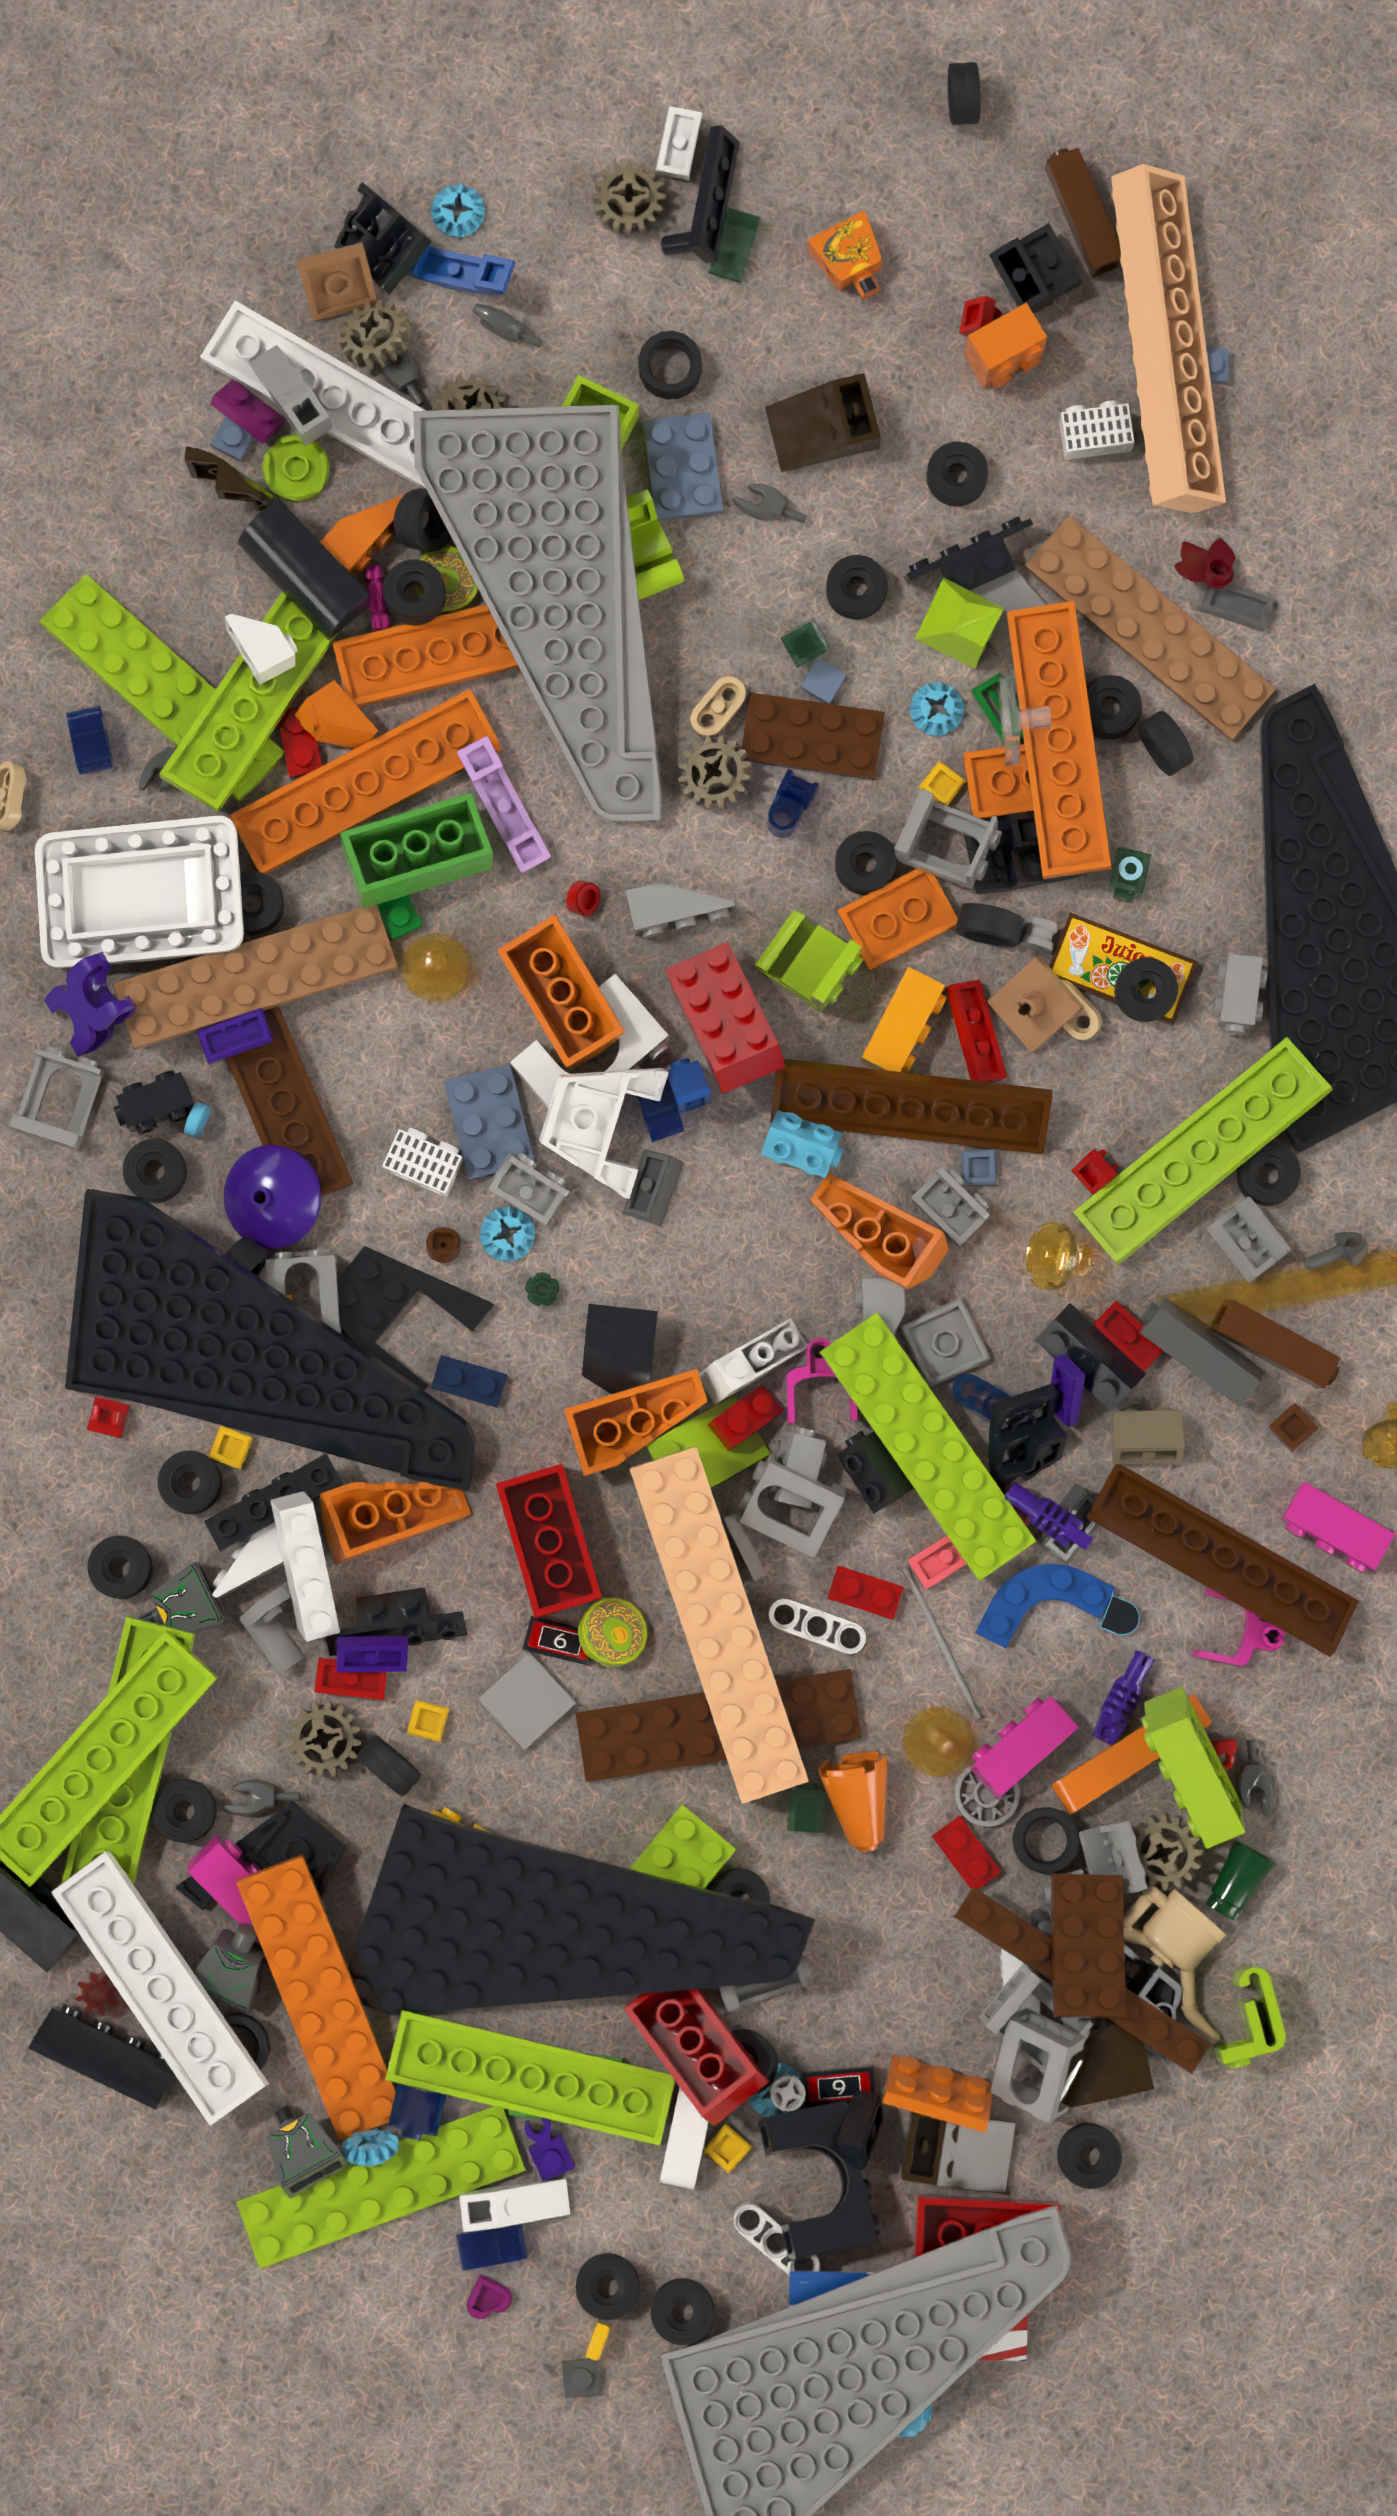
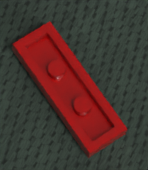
(976, 1031)

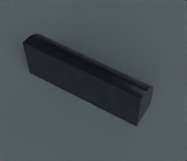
(303, 569)
(34, 1919)

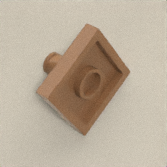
(337, 281)
(1035, 1004)

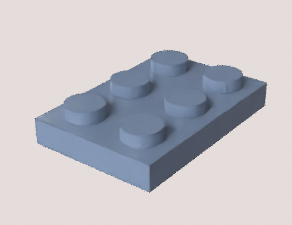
(683, 466)
(487, 1119)

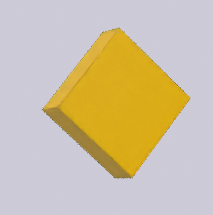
(943, 783)
(230, 1447)
(428, 1720)
(727, 2148)
(598, 2340)

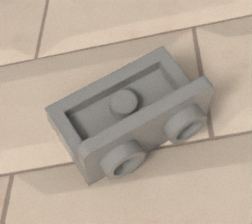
(528, 1188)
(951, 1205)
(1249, 1239)
(1113, 1851)

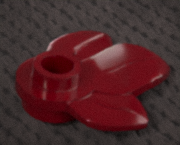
(1207, 566)

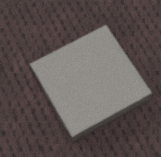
(1011, 593)
(944, 1342)
(526, 1701)

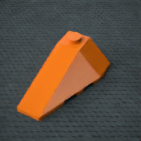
(625, 1422)

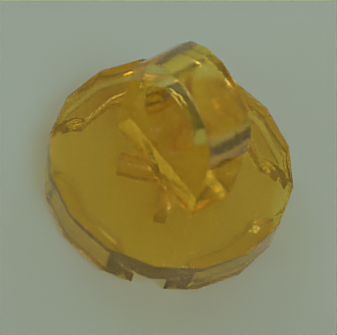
(435, 967)
(1053, 1256)
(1380, 1440)
(937, 1741)

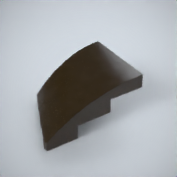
(230, 482)
(1107, 2068)

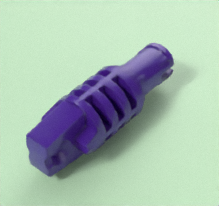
(1049, 1517)
(1122, 1699)

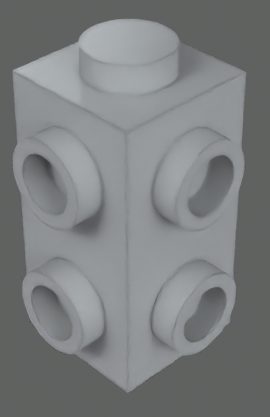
(1238, 1003)
(802, 1454)

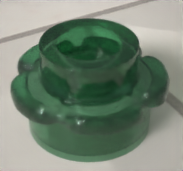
(533, 1285)

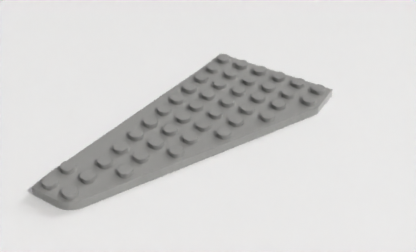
(550, 546)
(819, 2388)

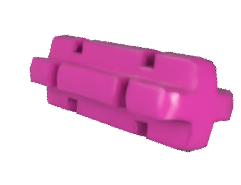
(377, 605)

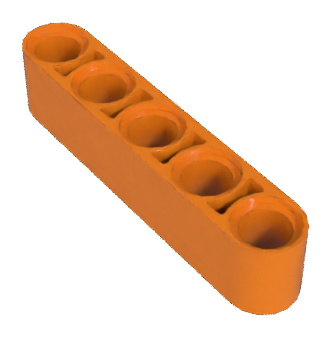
(1111, 1766)

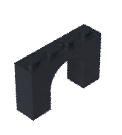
(851, 2221)

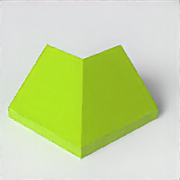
(959, 623)

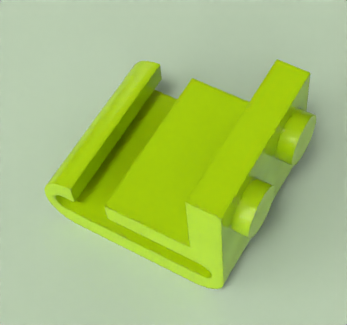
(652, 553)
(809, 961)
(1239, 2052)

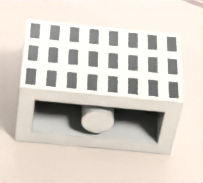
(1096, 430)
(423, 1161)

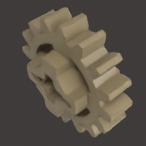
(642, 198)
(375, 334)
(466, 394)
(723, 761)
(320, 1723)
(1170, 1864)

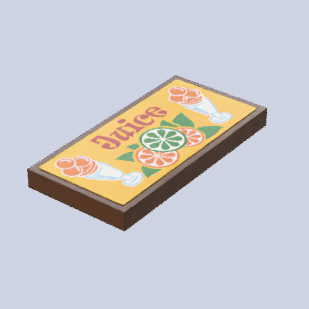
(1096, 954)

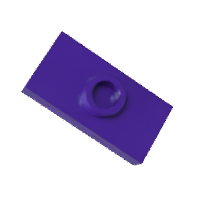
(235, 1036)
(1070, 1383)

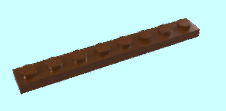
(1035, 1951)

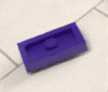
(372, 1654)

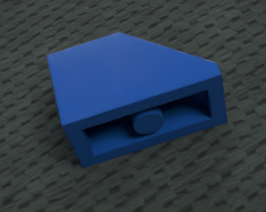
(688, 1085)

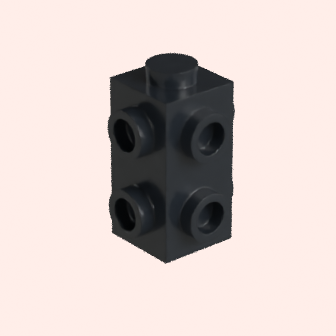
(158, 1101)
(873, 1471)

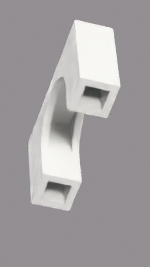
(640, 1041)

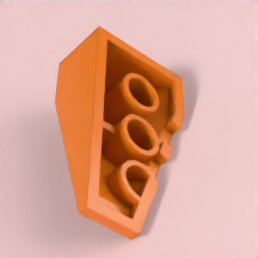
(883, 1235)
(378, 1515)

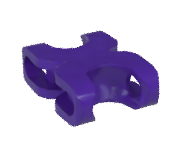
(90, 1004)

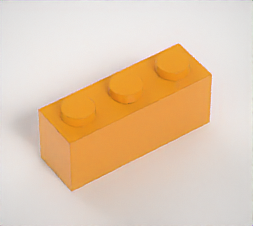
(904, 1023)

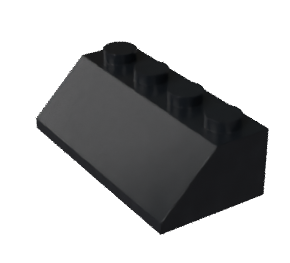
(104, 2056)

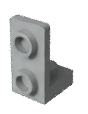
(269, 1633)

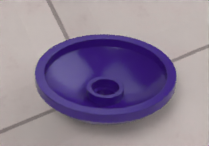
(290, 1193)

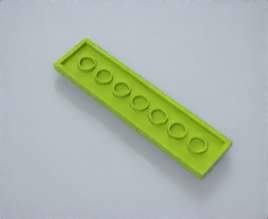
(140, 669)
(243, 714)
(1202, 1151)
(927, 1446)
(101, 1756)
(127, 1815)
(531, 2077)
(359, 2197)

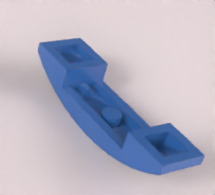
(463, 272)

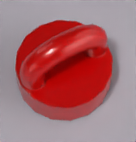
(583, 898)
(1226, 1747)

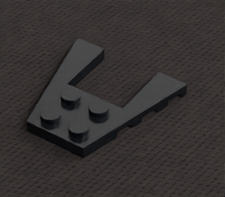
(379, 1288)
(277, 1840)

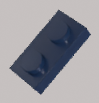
(469, 1381)

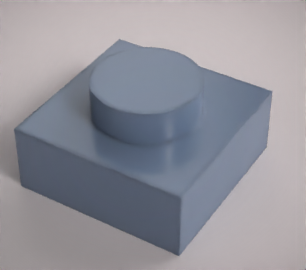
(1218, 365)
(231, 440)

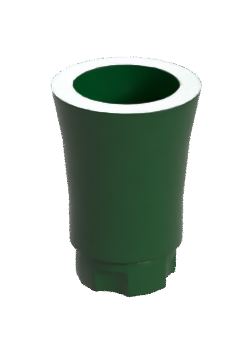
(1238, 1880)

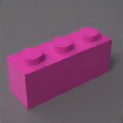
(1336, 1528)
(1022, 1746)
(217, 1869)

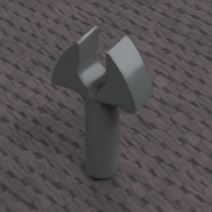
(1348, 1247)

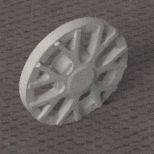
(983, 1799)

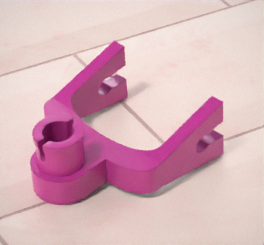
(815, 1368)
(1252, 1638)

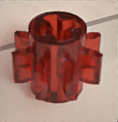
(93, 2003)

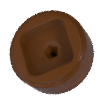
(443, 1245)

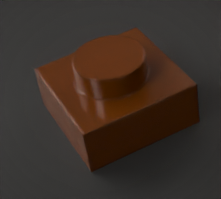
(1293, 1427)

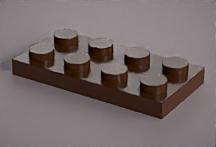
(812, 736)
(1087, 1946)

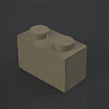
(1147, 1436)

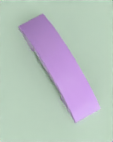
(503, 804)

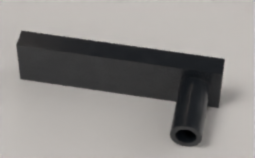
(711, 200)

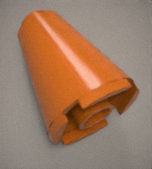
(858, 1796)

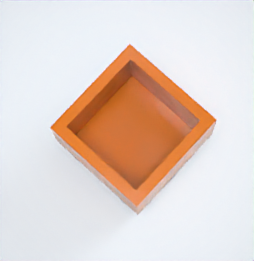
(1005, 347)

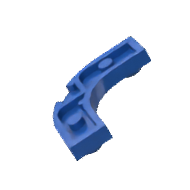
(1037, 1585)

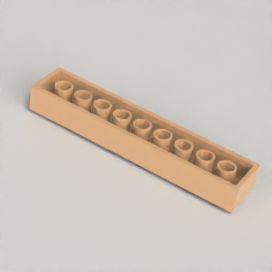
(1168, 339)
(718, 1624)

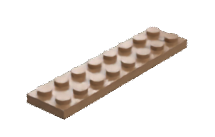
(1150, 628)
(257, 975)

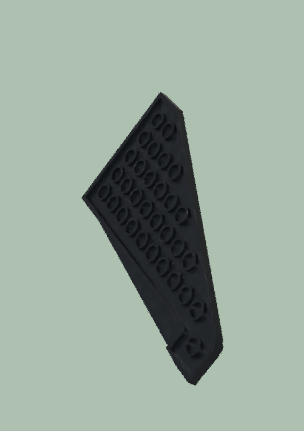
(1327, 918)
(207, 1339)
(512, 1923)

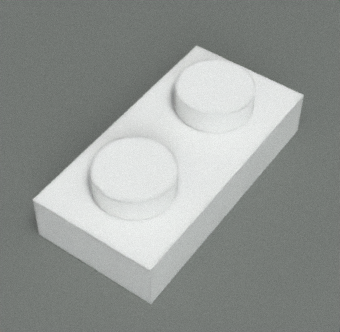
(679, 143)

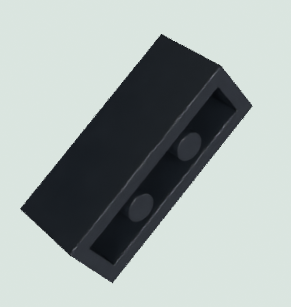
(1106, 1368)

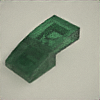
(736, 245)

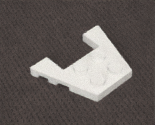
(585, 1117)

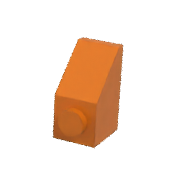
(335, 718)

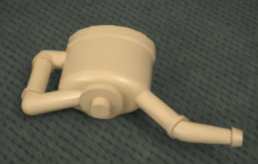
(1177, 1937)

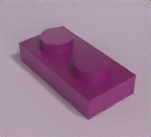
(247, 411)

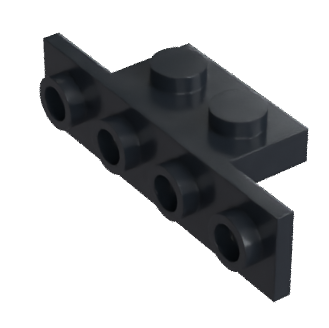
(976, 563)
(255, 1508)
(401, 1615)

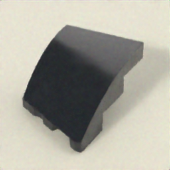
(387, 237)
(1015, 860)
(619, 1347)
(1024, 1435)
(1154, 1987)

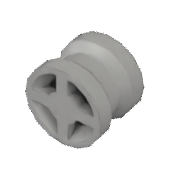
(1038, 934)
(791, 2100)

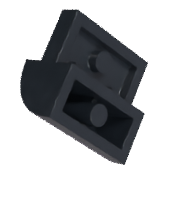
(1035, 269)

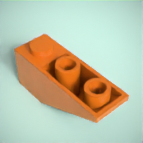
(361, 534)

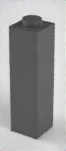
(1200, 1351)

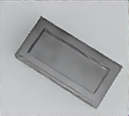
(1238, 606)

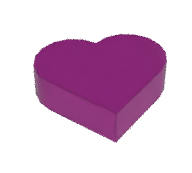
(488, 2297)

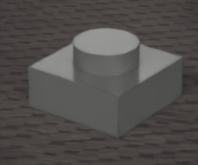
(581, 2377)

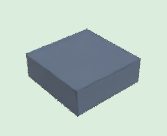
(823, 681)
(978, 1168)

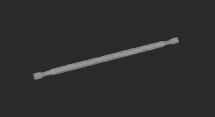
(942, 1643)

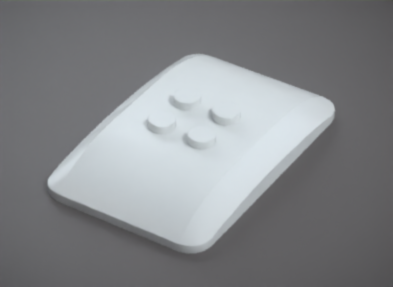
(139, 891)

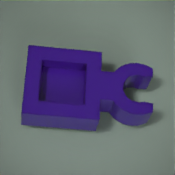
(549, 2152)

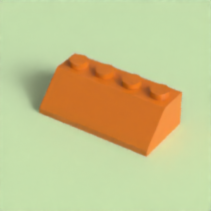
(562, 992)

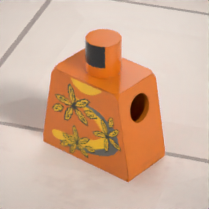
(848, 254)

